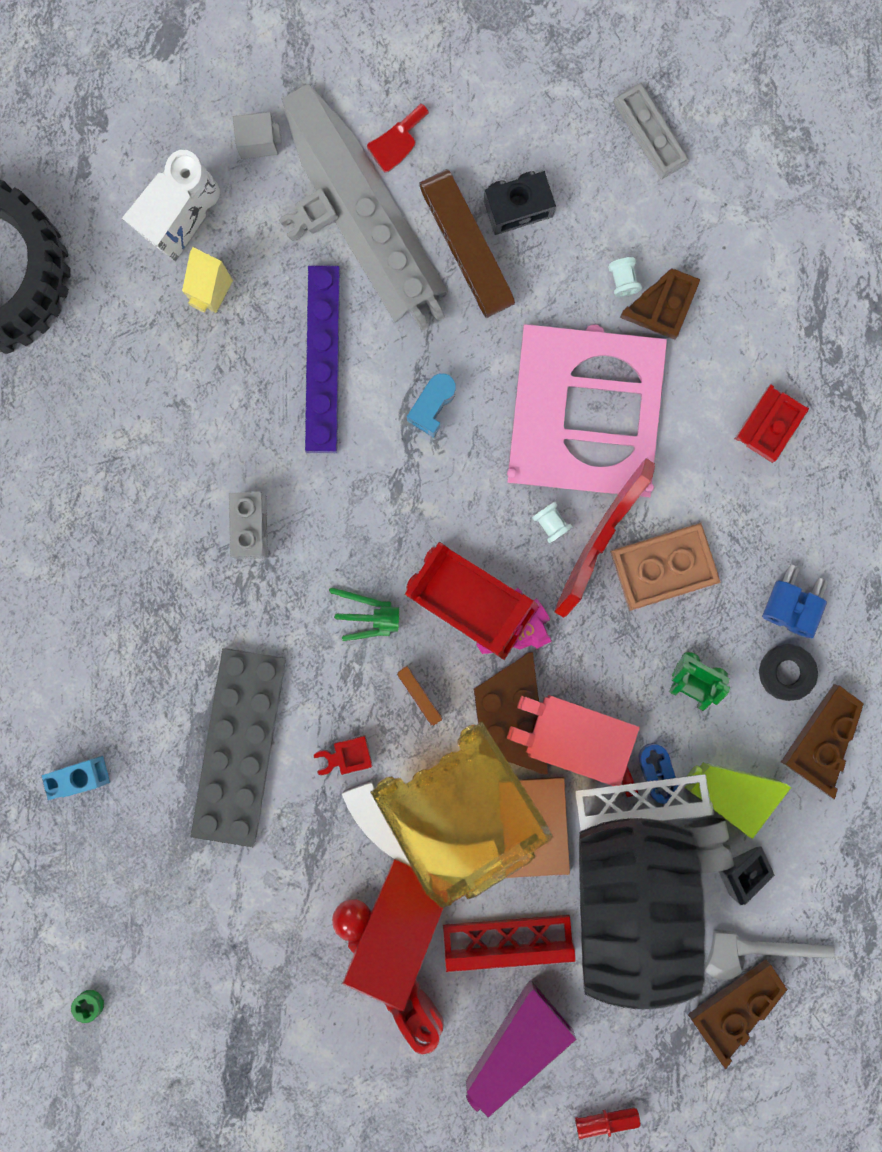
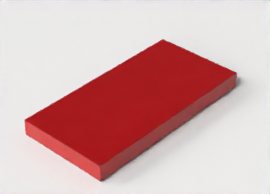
(394, 939)

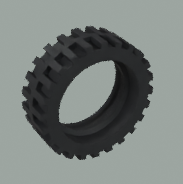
(44, 272)

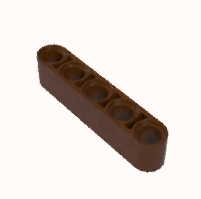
(467, 243)

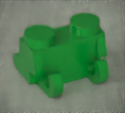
(699, 681)

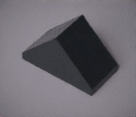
(747, 876)

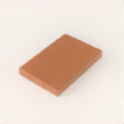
(665, 566)
(549, 798)

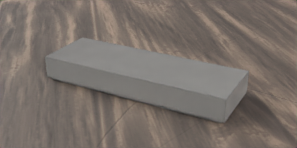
(651, 131)

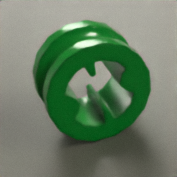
(92, 997)

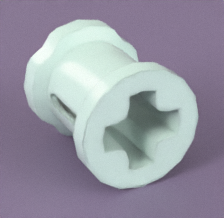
(625, 277)
(552, 522)

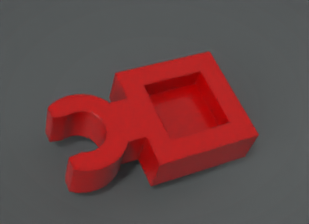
(350, 756)

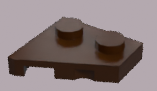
(664, 304)

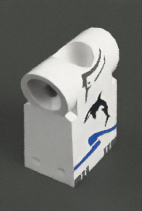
(174, 203)

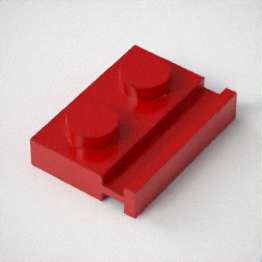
(771, 423)

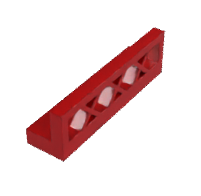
(508, 955)

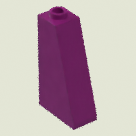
(519, 1050)

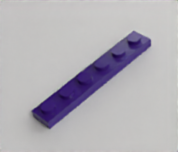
(322, 359)

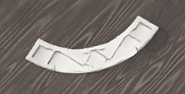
(371, 821)

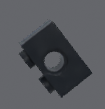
(508, 216)

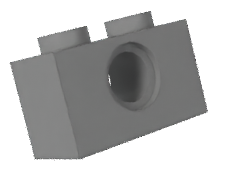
(248, 525)

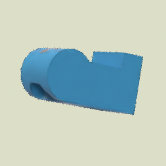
(435, 395)
(76, 778)

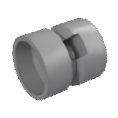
(710, 840)

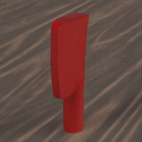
(396, 143)

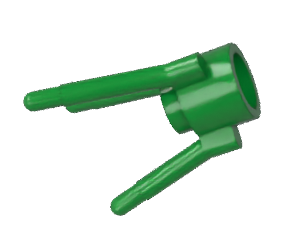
(384, 618)

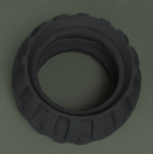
(641, 914)

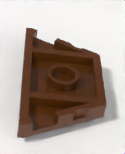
(497, 709)

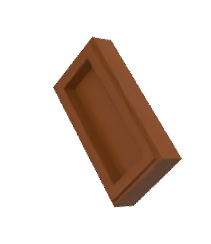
(419, 696)

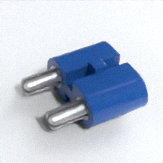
(794, 608)

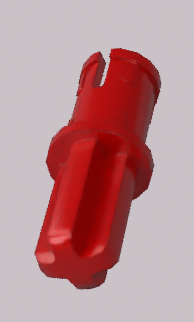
(607, 1123)

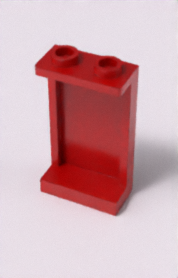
(471, 600)

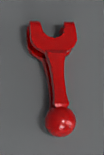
(348, 923)

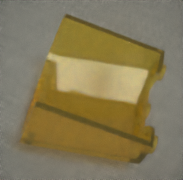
(463, 819)

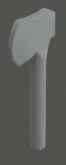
(726, 947)

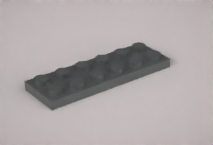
(238, 747)

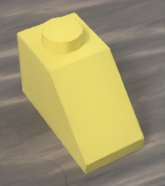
(205, 281)

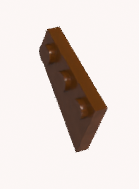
(822, 744)
(735, 1010)

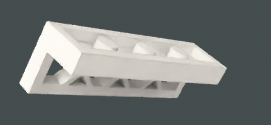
(664, 813)

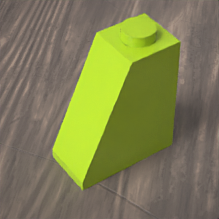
(739, 796)

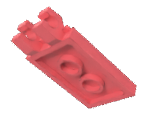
(577, 739)

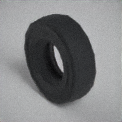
(807, 677)

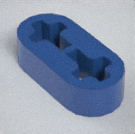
(665, 769)

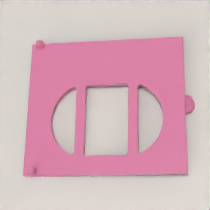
(538, 426)

